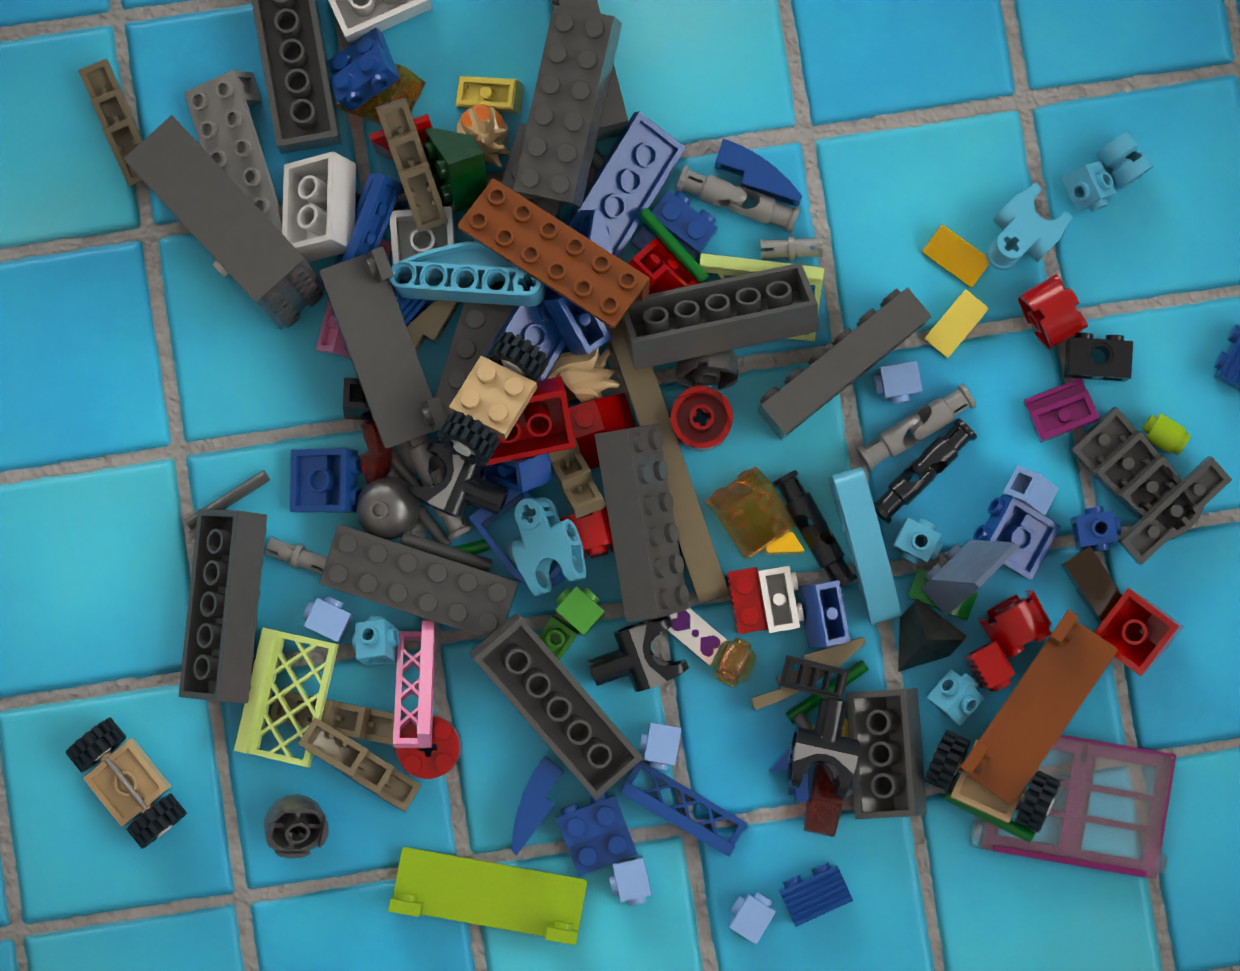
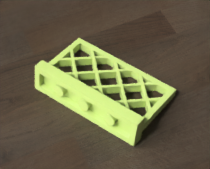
(739, 266)
(263, 684)

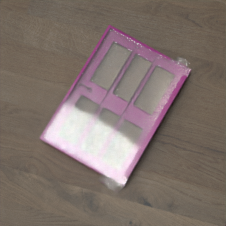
(1104, 812)

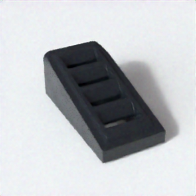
(839, 685)

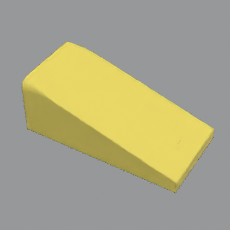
(497, 93)
(956, 323)

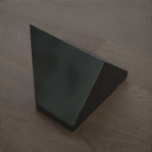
(925, 636)

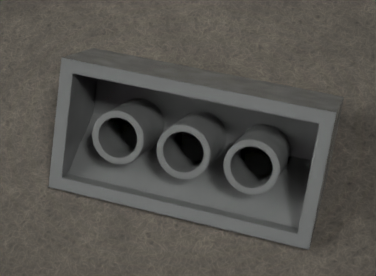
(890, 754)

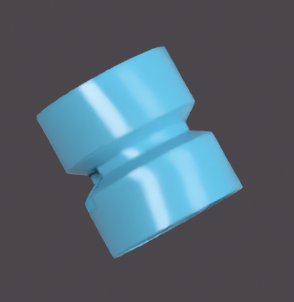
(1124, 160)

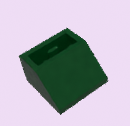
(456, 167)

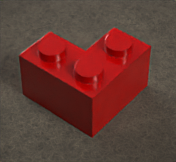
(661, 268)

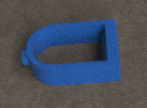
(483, 518)

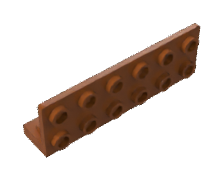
(554, 253)
(1038, 709)

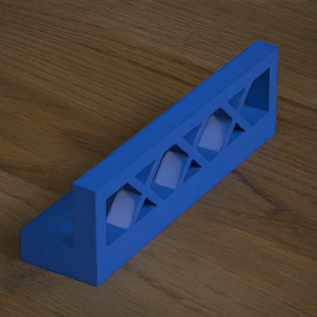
(371, 215)
(677, 818)

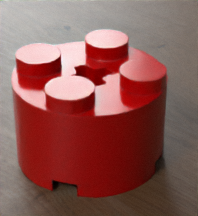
(1052, 311)
(709, 403)
(594, 533)
(1016, 623)
(441, 760)

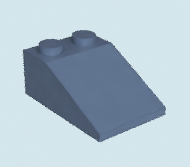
(965, 571)

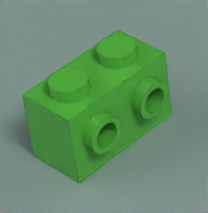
(579, 608)

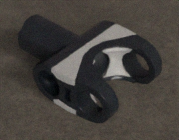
(460, 486)
(637, 658)
(825, 746)

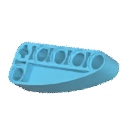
(464, 262)
(865, 544)

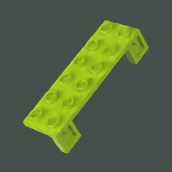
(488, 894)

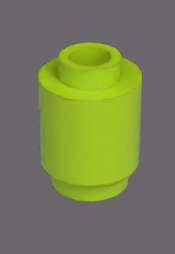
(1166, 433)

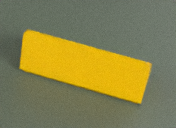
(956, 256)
(785, 545)

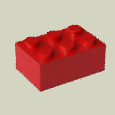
(541, 427)

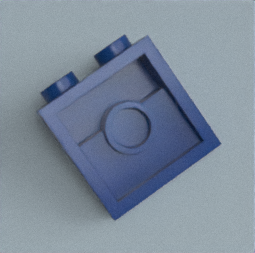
(362, 70)
(687, 226)
(324, 480)
(1020, 524)
(596, 834)

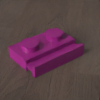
(1061, 410)

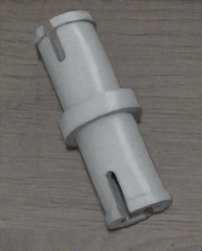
(791, 248)
(296, 555)

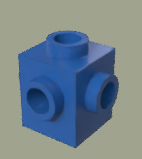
(1085, 533)

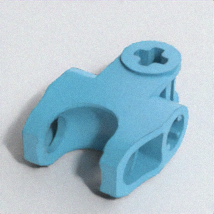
(1024, 231)
(543, 542)

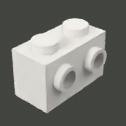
(779, 599)

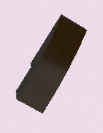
(1092, 583)

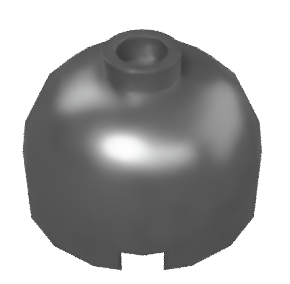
(710, 369)
(387, 508)
(295, 826)

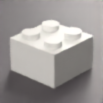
(408, 241)

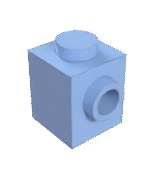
(898, 382)
(1031, 489)
(327, 618)
(660, 745)
(630, 881)
(751, 916)

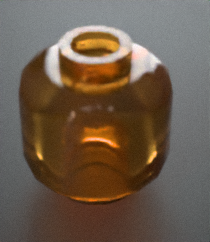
(733, 662)

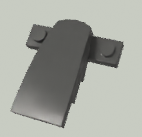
(1146, 483)

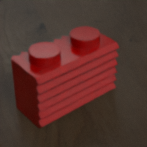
(746, 601)
(990, 666)

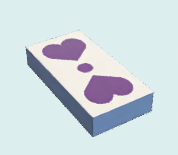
(696, 634)

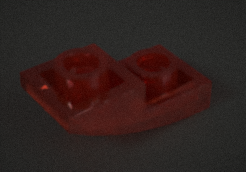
(377, 460)
(823, 807)

